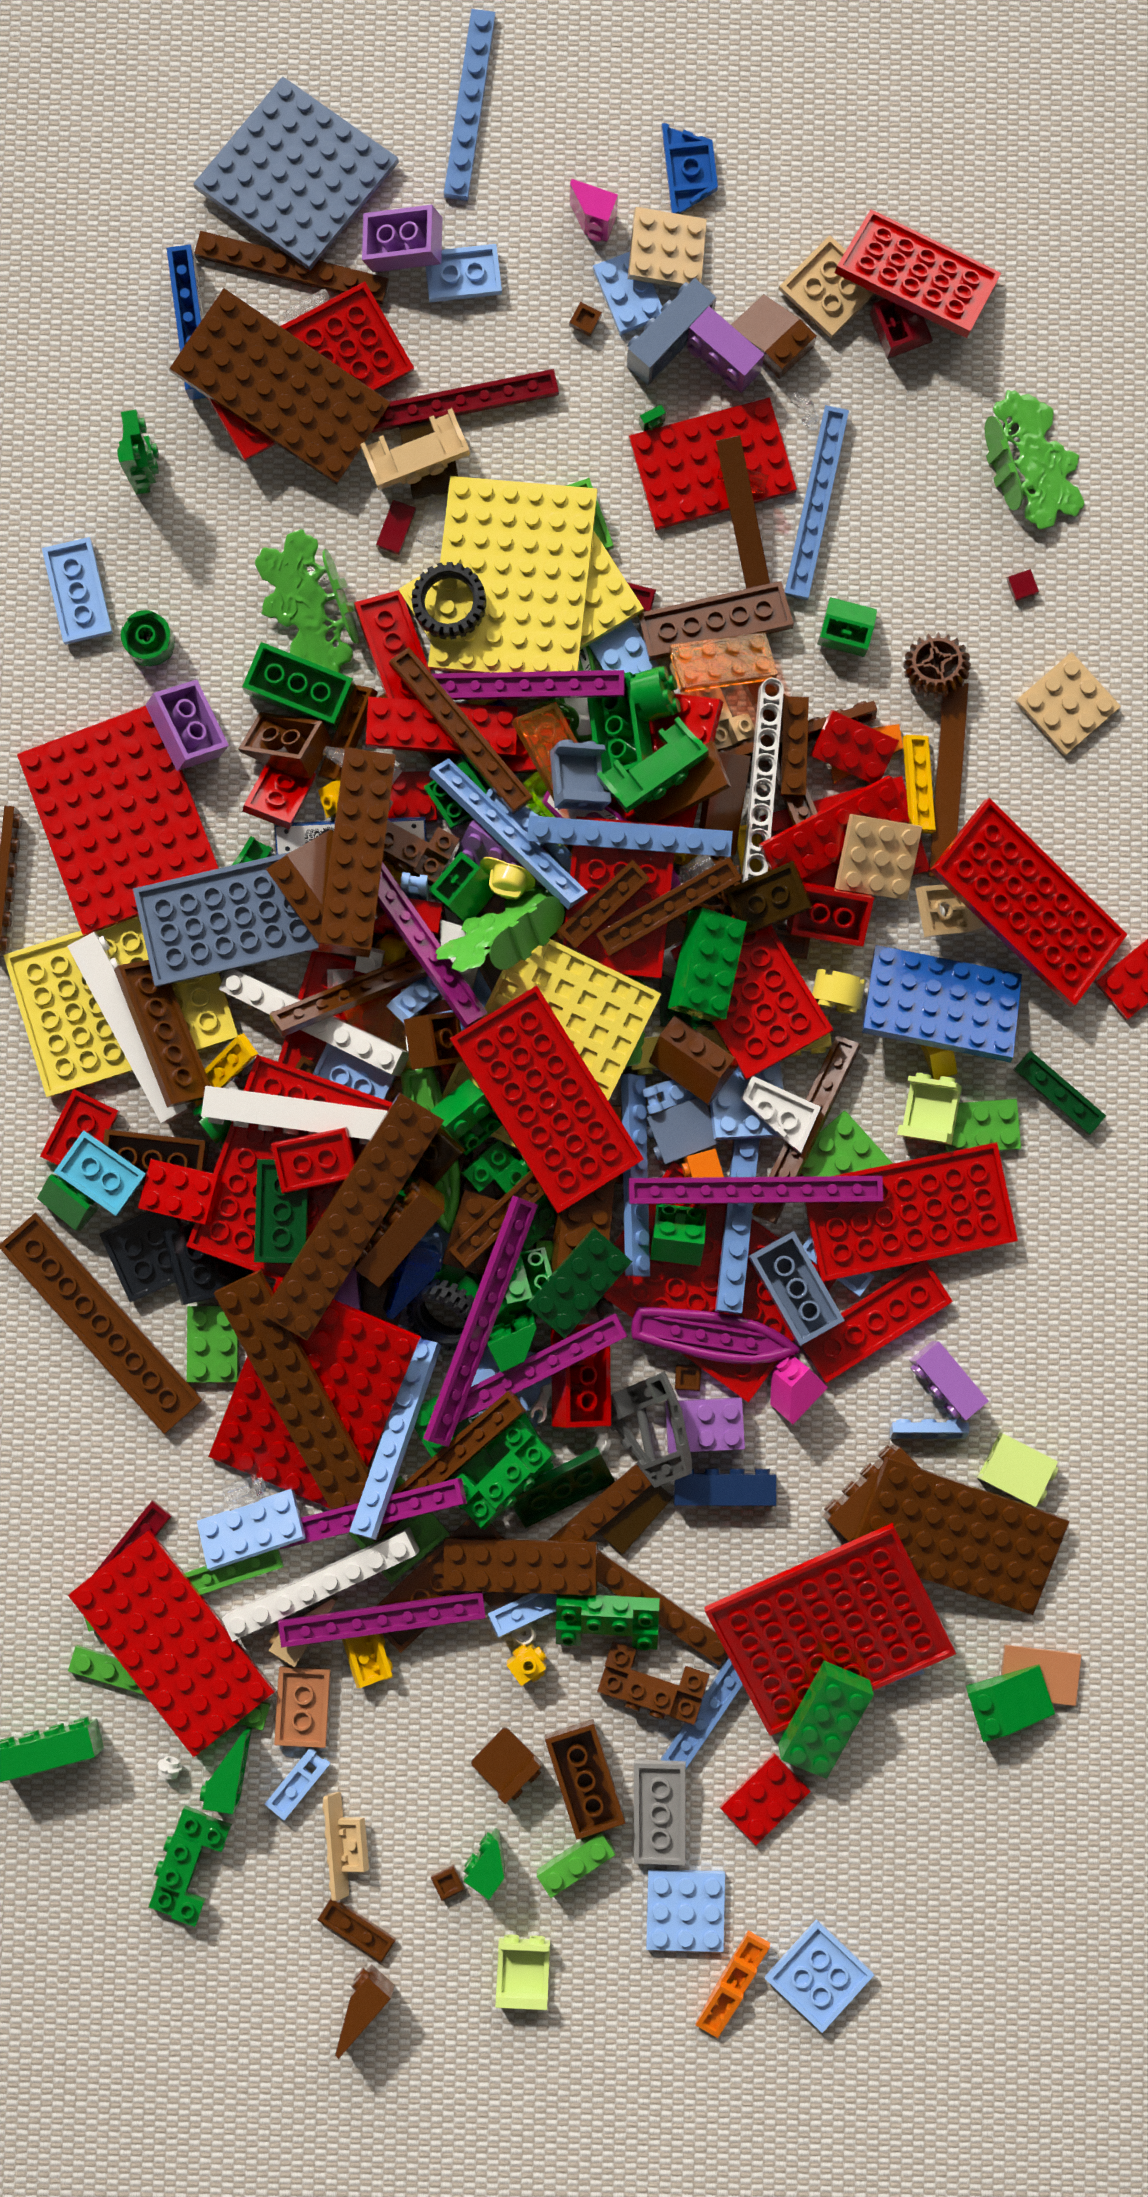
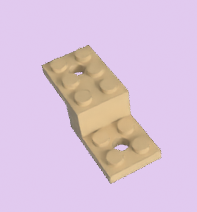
(957, 916)

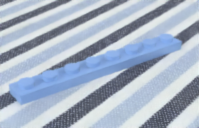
(395, 1441)

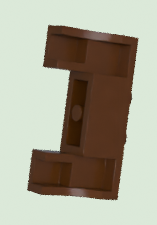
(414, 854)
(651, 1693)

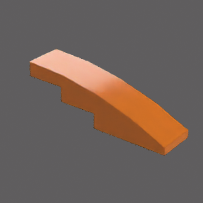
(732, 1984)

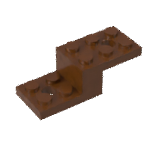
(471, 1208)

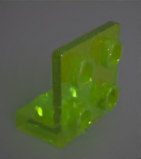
(536, 786)

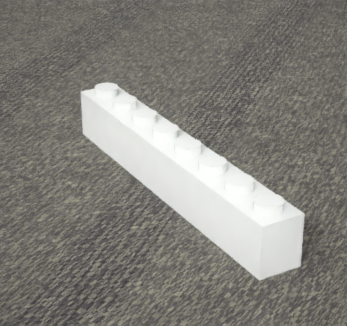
(98, 971)
(331, 1030)
(288, 1113)
(321, 1584)

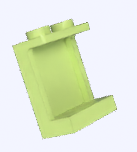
(931, 1109)
(1018, 1470)
(522, 1972)

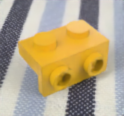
(368, 1659)

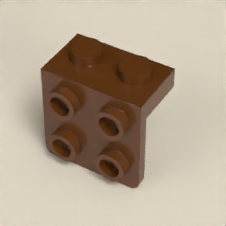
(507, 1764)

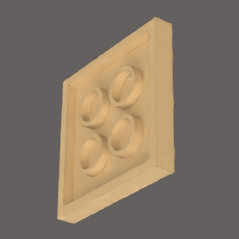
(666, 247)
(821, 293)
(1068, 704)
(878, 857)

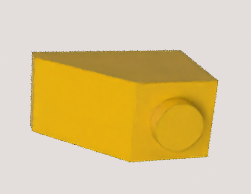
(940, 1062)

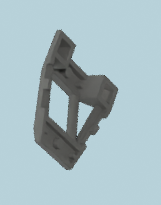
(636, 1399)

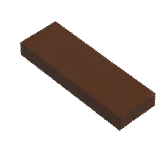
(356, 1929)

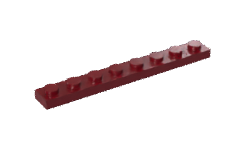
(470, 399)

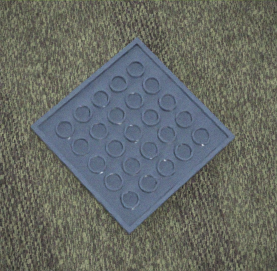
(296, 173)

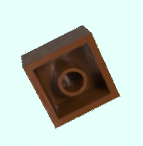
(429, 1040)

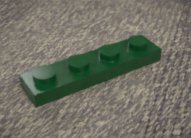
(1059, 1092)

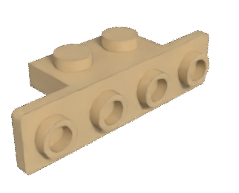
(345, 1845)

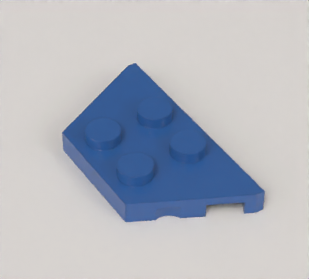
(688, 168)

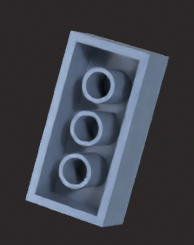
(668, 332)
(796, 1288)

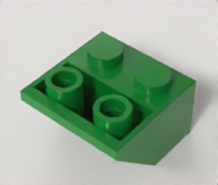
(847, 627)
(448, 807)
(463, 888)
(467, 1116)
(67, 1202)
(678, 1234)
(528, 1276)
(511, 1342)
(487, 1868)

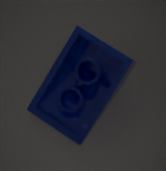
(412, 1276)

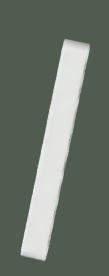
(759, 777)

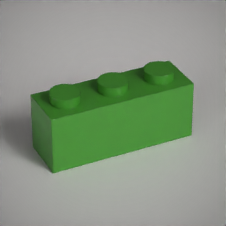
(575, 1863)

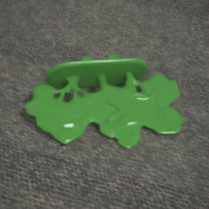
(1040, 461)
(301, 600)
(510, 935)

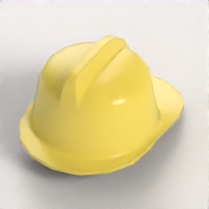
(507, 879)

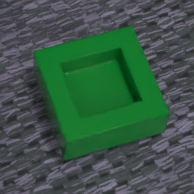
(652, 419)

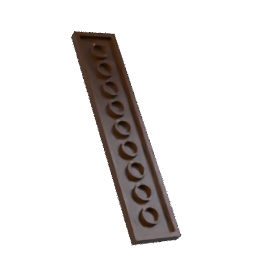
(352, 1216)
(100, 1323)
(295, 1392)

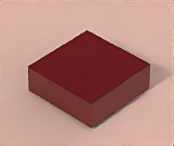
(1022, 585)

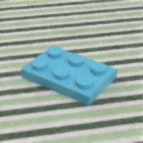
(100, 1173)

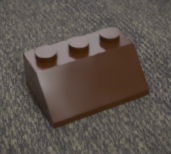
(692, 1060)

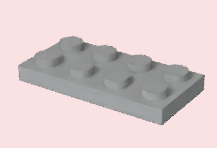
(660, 1812)

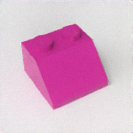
(593, 209)
(794, 1388)

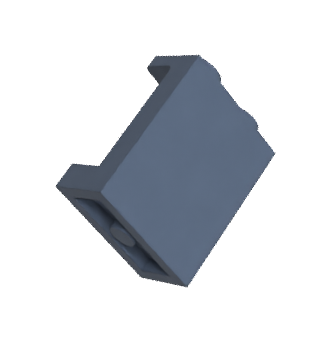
(575, 776)
(681, 1130)

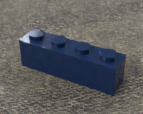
(726, 1488)

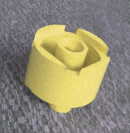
(838, 990)

